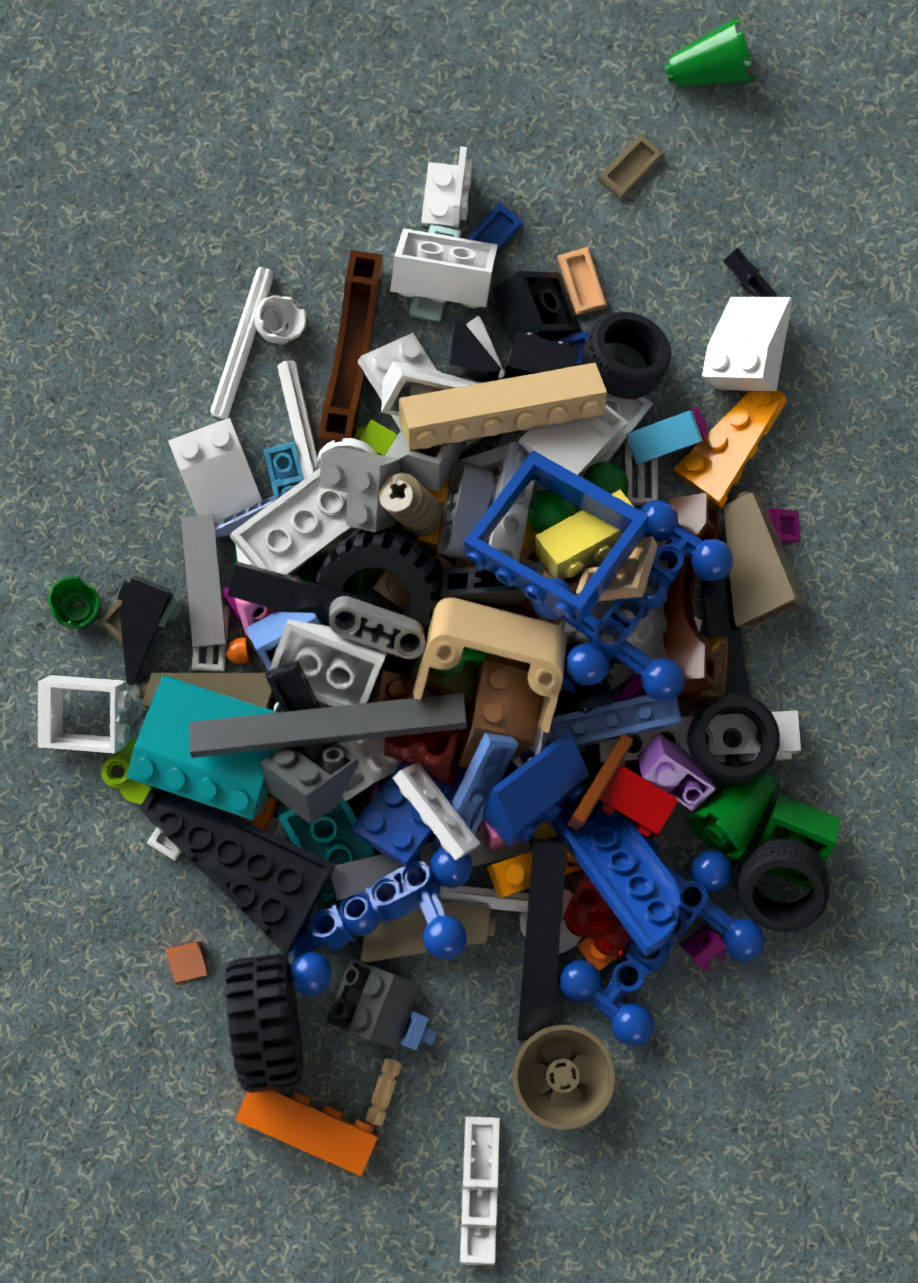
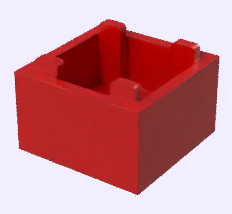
(637, 800)

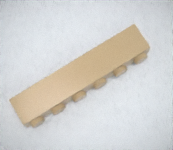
(502, 406)

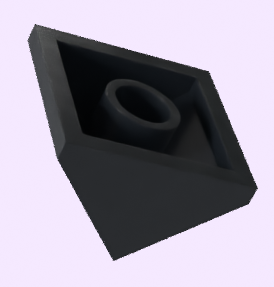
(469, 357)

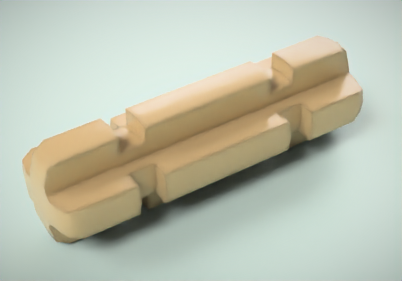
(383, 1091)

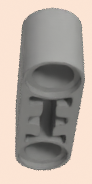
(464, 507)
(381, 638)

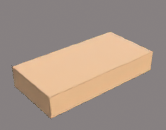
(582, 281)

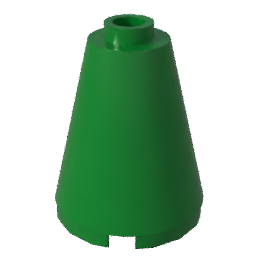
(712, 59)
(733, 815)

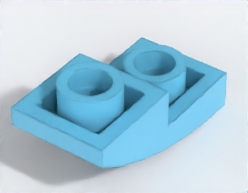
(664, 437)
(283, 467)

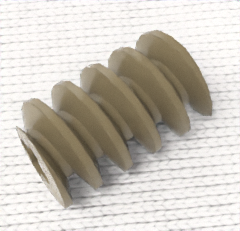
(410, 504)

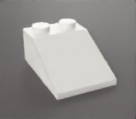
(748, 344)
(215, 470)
(335, 666)

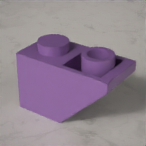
(674, 772)

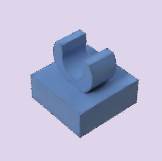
(417, 1031)

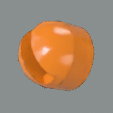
(239, 651)

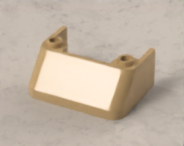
(498, 632)

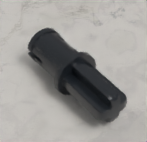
(748, 274)

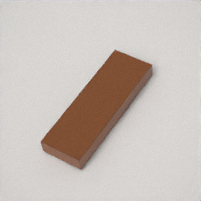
(600, 782)

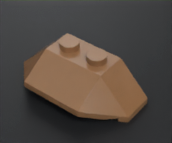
(501, 706)

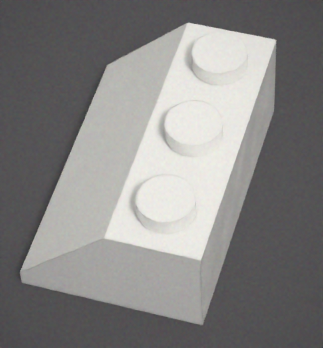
(443, 268)
(406, 380)

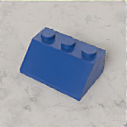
(537, 791)

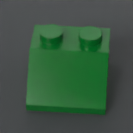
(801, 823)

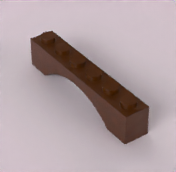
(354, 340)
(682, 640)

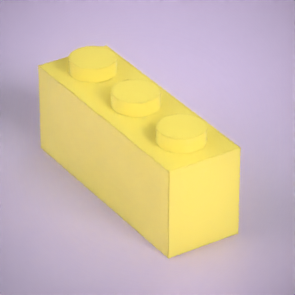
(576, 542)

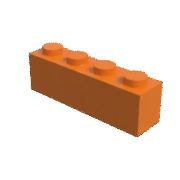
(309, 1127)

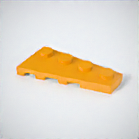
(719, 459)

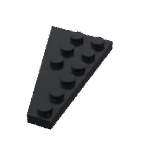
(257, 871)

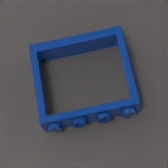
(584, 495)

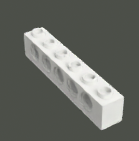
(741, 725)

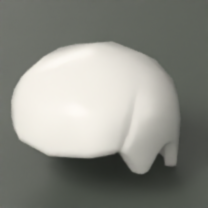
(279, 310)

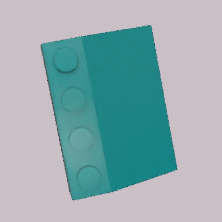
(164, 757)

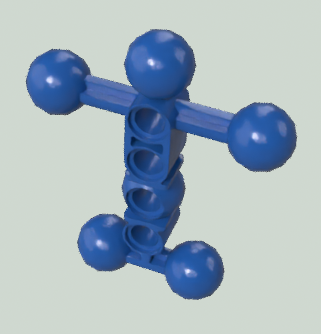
(661, 677)
(442, 937)
(633, 1022)

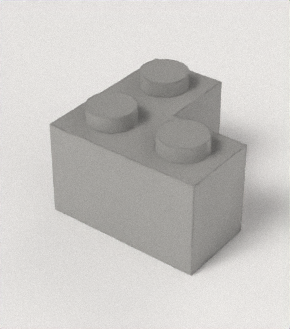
(361, 477)

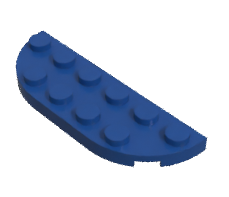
(624, 873)

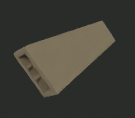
(761, 572)
(242, 686)
(405, 934)

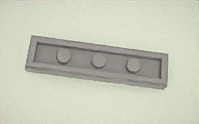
(203, 581)

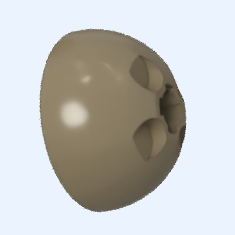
(580, 1086)

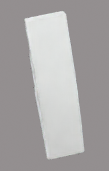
(479, 1191)

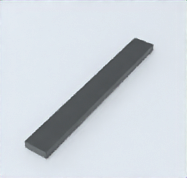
(327, 725)

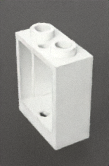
(51, 714)

